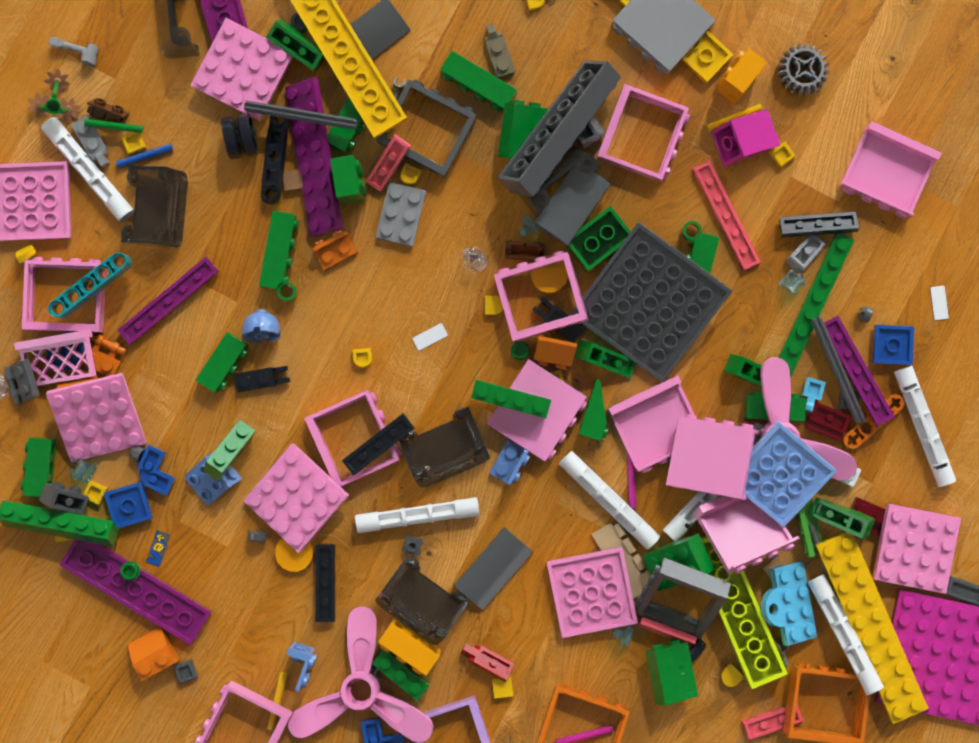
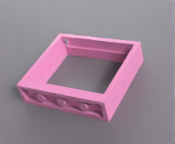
(676, 136)
(29, 296)
(550, 326)
(323, 448)
(255, 698)

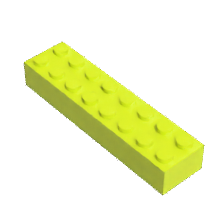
(746, 627)

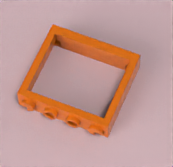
(584, 696)
(860, 715)

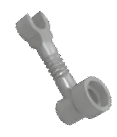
(88, 54)

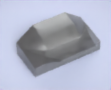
(591, 133)

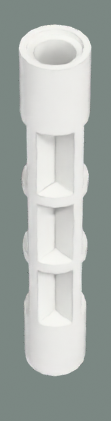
(87, 169)
(925, 426)
(609, 500)
(415, 515)
(685, 518)
(845, 635)

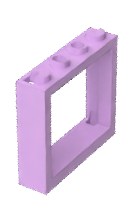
(472, 702)

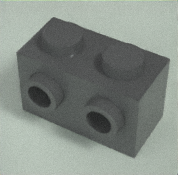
(64, 498)

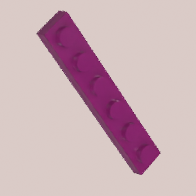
(168, 300)
(858, 372)

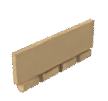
(609, 538)

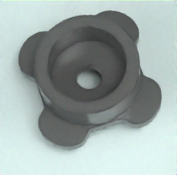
(408, 549)

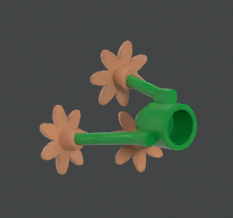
(53, 104)

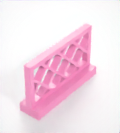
(59, 341)

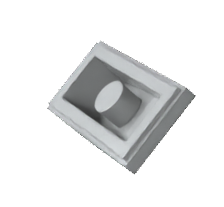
(805, 253)

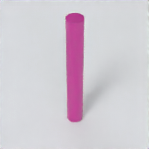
(631, 483)
(586, 735)

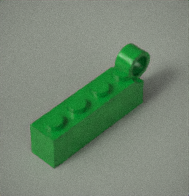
(702, 246)
(278, 253)

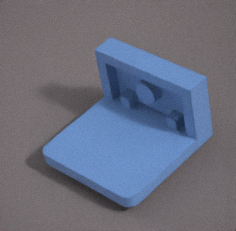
(208, 487)

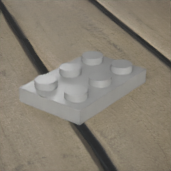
(401, 214)

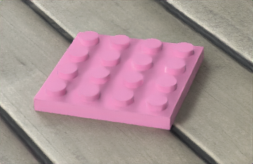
(241, 68)
(35, 201)
(96, 417)
(296, 498)
(916, 548)
(592, 592)

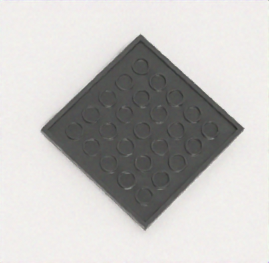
(652, 301)

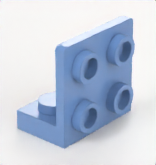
(509, 462)
(302, 652)

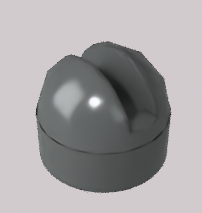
(866, 314)
(136, 453)

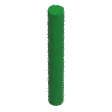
(113, 126)

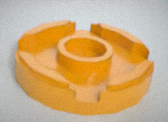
(550, 278)
(290, 559)

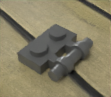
(23, 374)

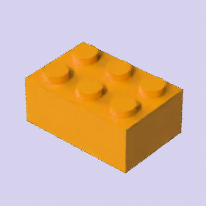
(740, 75)
(409, 647)

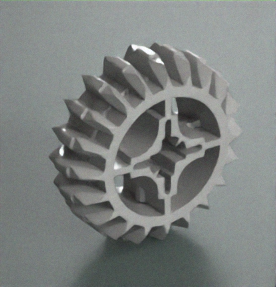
(808, 74)

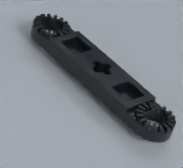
(274, 169)

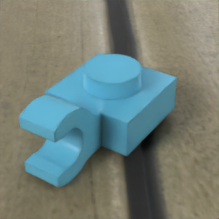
(812, 390)

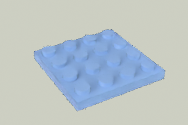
(784, 474)

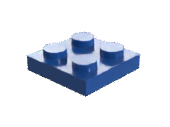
(893, 344)
(128, 505)

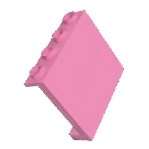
(889, 170)
(650, 422)
(534, 432)
(711, 456)
(742, 532)

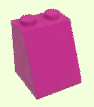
(745, 137)

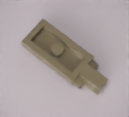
(498, 52)

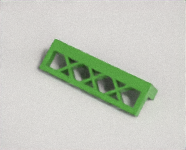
(803, 520)

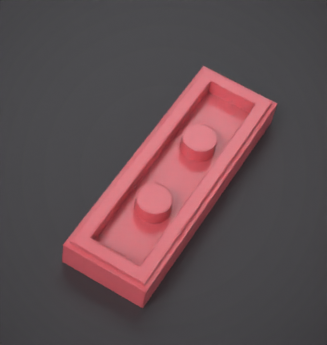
(388, 163)
(666, 631)
(768, 722)

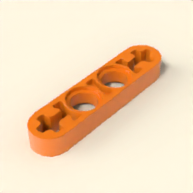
(858, 440)

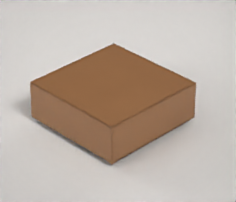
(292, 180)

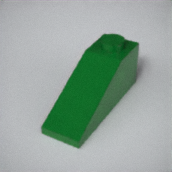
(604, 358)
(744, 369)
(594, 418)
(842, 517)

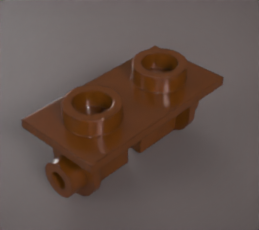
(100, 108)
(523, 251)

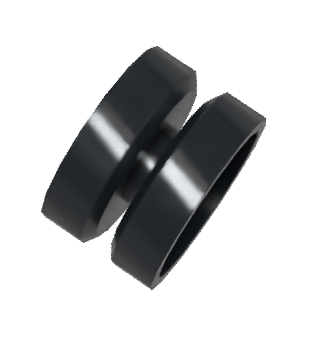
(239, 136)

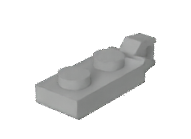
(91, 141)

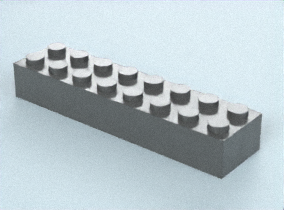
(559, 128)

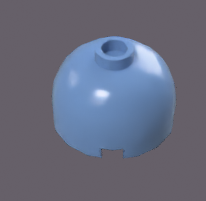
(261, 326)

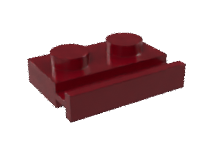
(828, 421)
(871, 510)

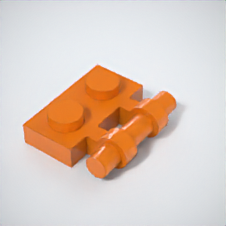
(103, 362)

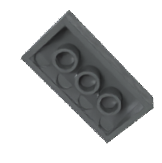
(379, 28)
(571, 205)
(493, 568)

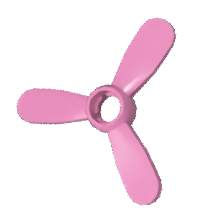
(777, 398)
(361, 651)

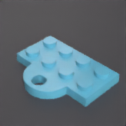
(790, 603)

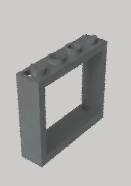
(449, 103)
(690, 578)

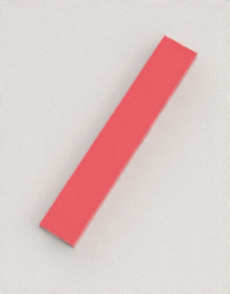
(726, 215)

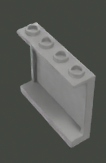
(662, 29)

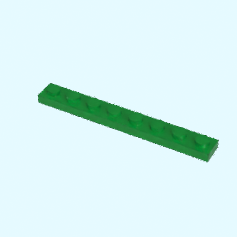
(815, 300)

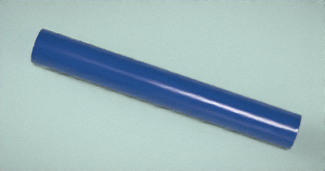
(145, 155)

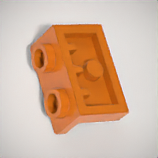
(334, 250)

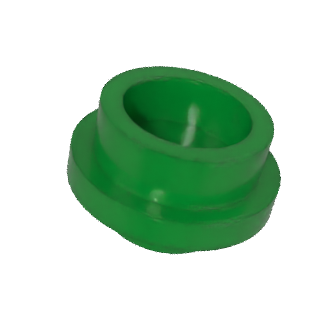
(520, 350)
(130, 570)

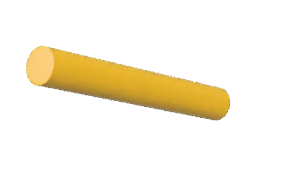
(718, 123)
(277, 699)

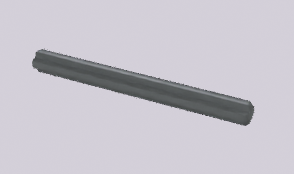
(301, 115)
(838, 370)

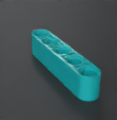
(80, 286)

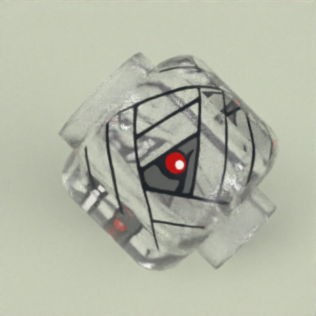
(474, 259)

